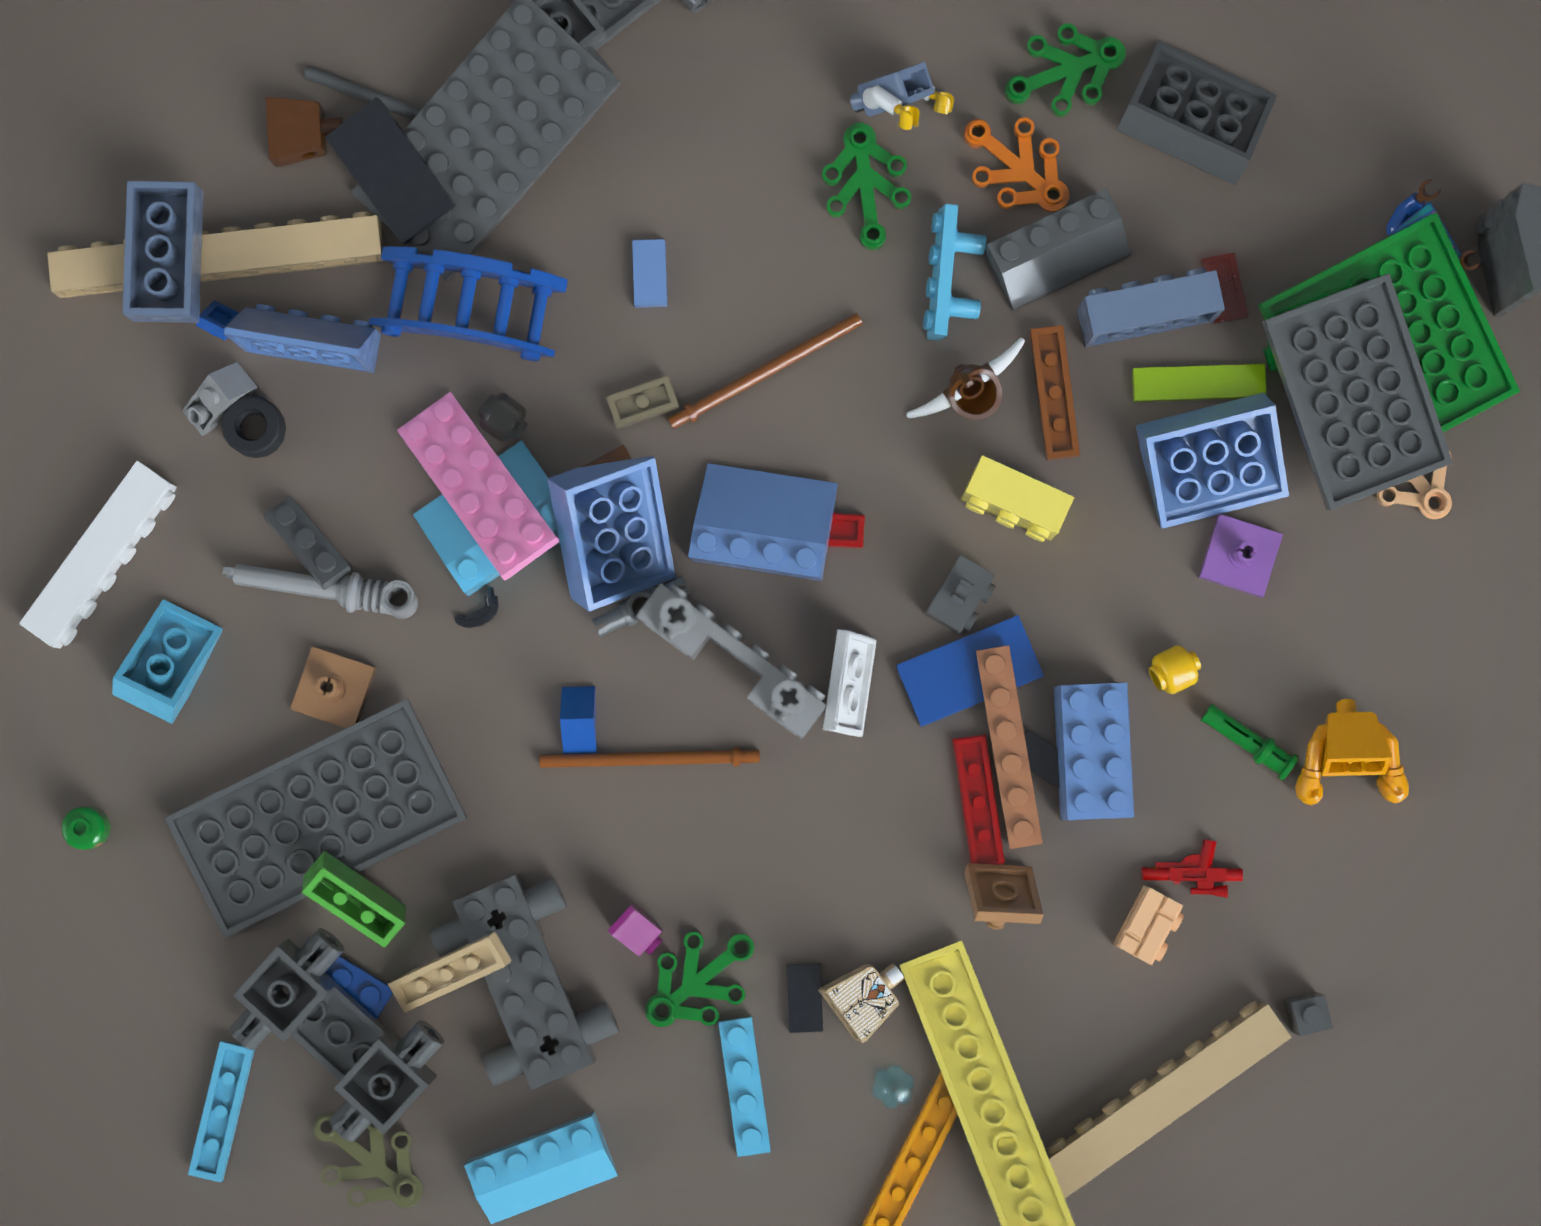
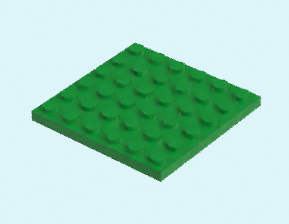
(1440, 309)

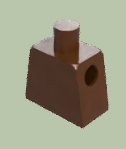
(297, 130)

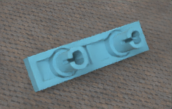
(938, 287)

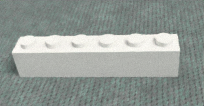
(98, 556)

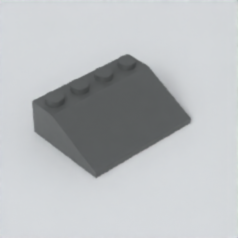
(1197, 113)
(1511, 248)

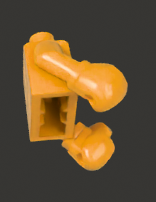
(1351, 746)

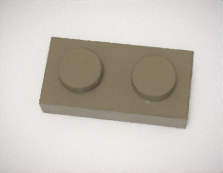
(642, 402)

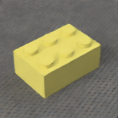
(1016, 499)

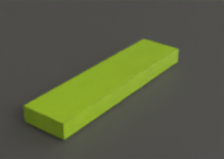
(1198, 382)

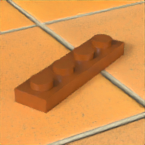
(1054, 392)

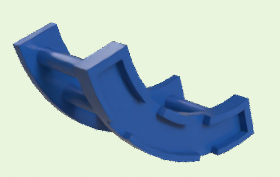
(471, 270)

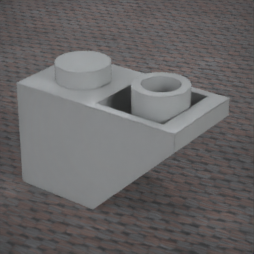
(215, 395)

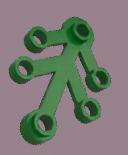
(1069, 68)
(865, 179)
(695, 983)

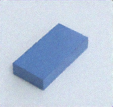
(649, 273)

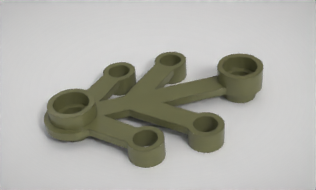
(373, 1166)

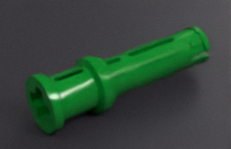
(1262, 749)

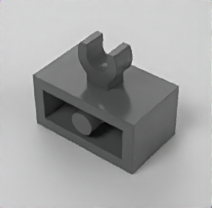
(960, 595)

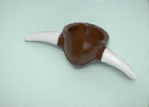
(972, 389)

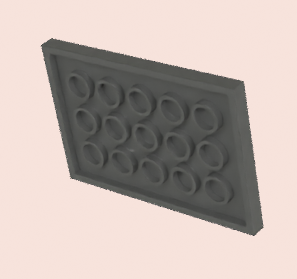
(1357, 391)

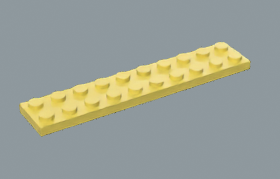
(985, 1089)

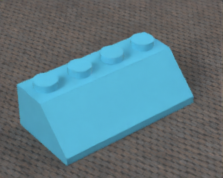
(541, 1168)

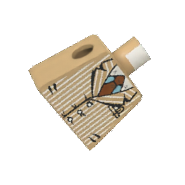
(863, 998)

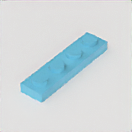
(744, 1086)
(221, 1111)

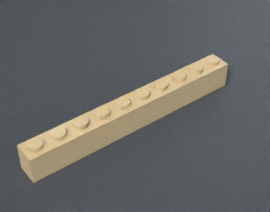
(232, 253)
(1166, 1096)

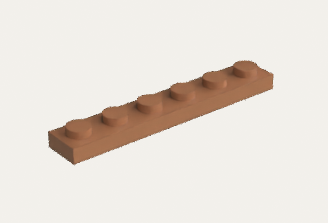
(1009, 747)

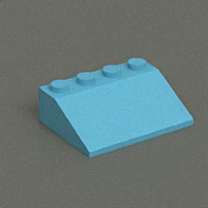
(456, 544)

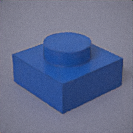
(216, 318)

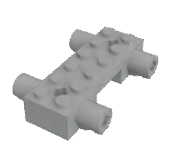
(691, 628)

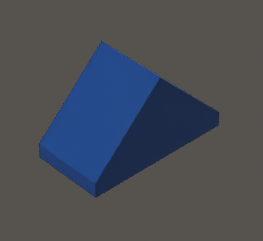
(578, 720)

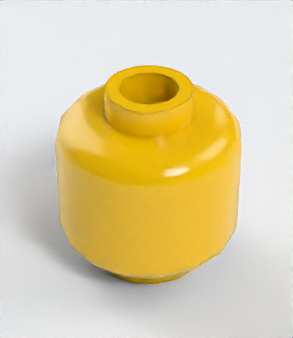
(1174, 669)

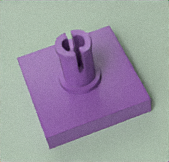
(1240, 555)

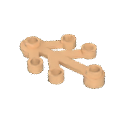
(1425, 492)

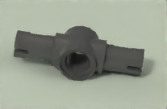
(624, 614)

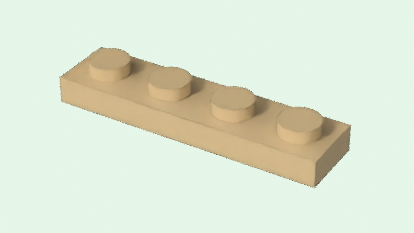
(449, 972)

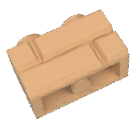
(1149, 925)

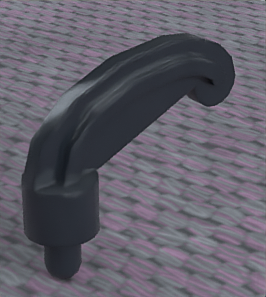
(481, 616)

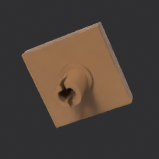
(333, 688)
(1003, 894)

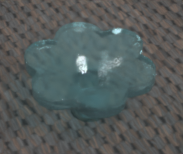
(893, 1077)

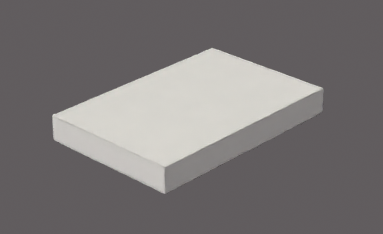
(849, 683)

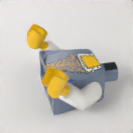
(896, 91)

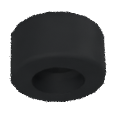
(236, 414)

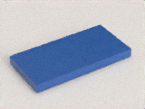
(950, 675)

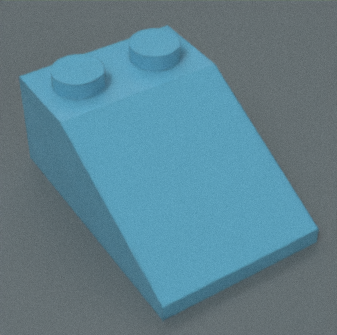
(166, 661)

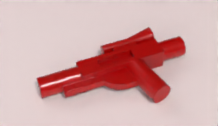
(1195, 868)

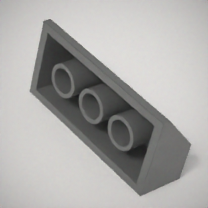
(1058, 249)

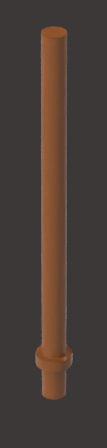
(692, 411)
(733, 756)

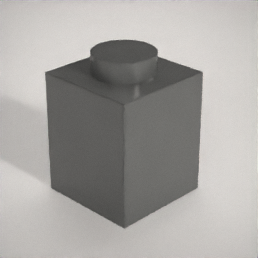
(1308, 1013)

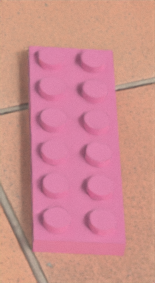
(478, 486)

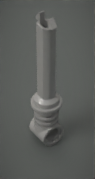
(350, 591)

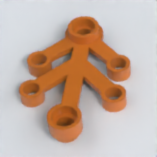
(1020, 168)

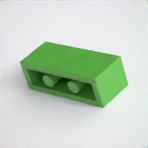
(354, 899)

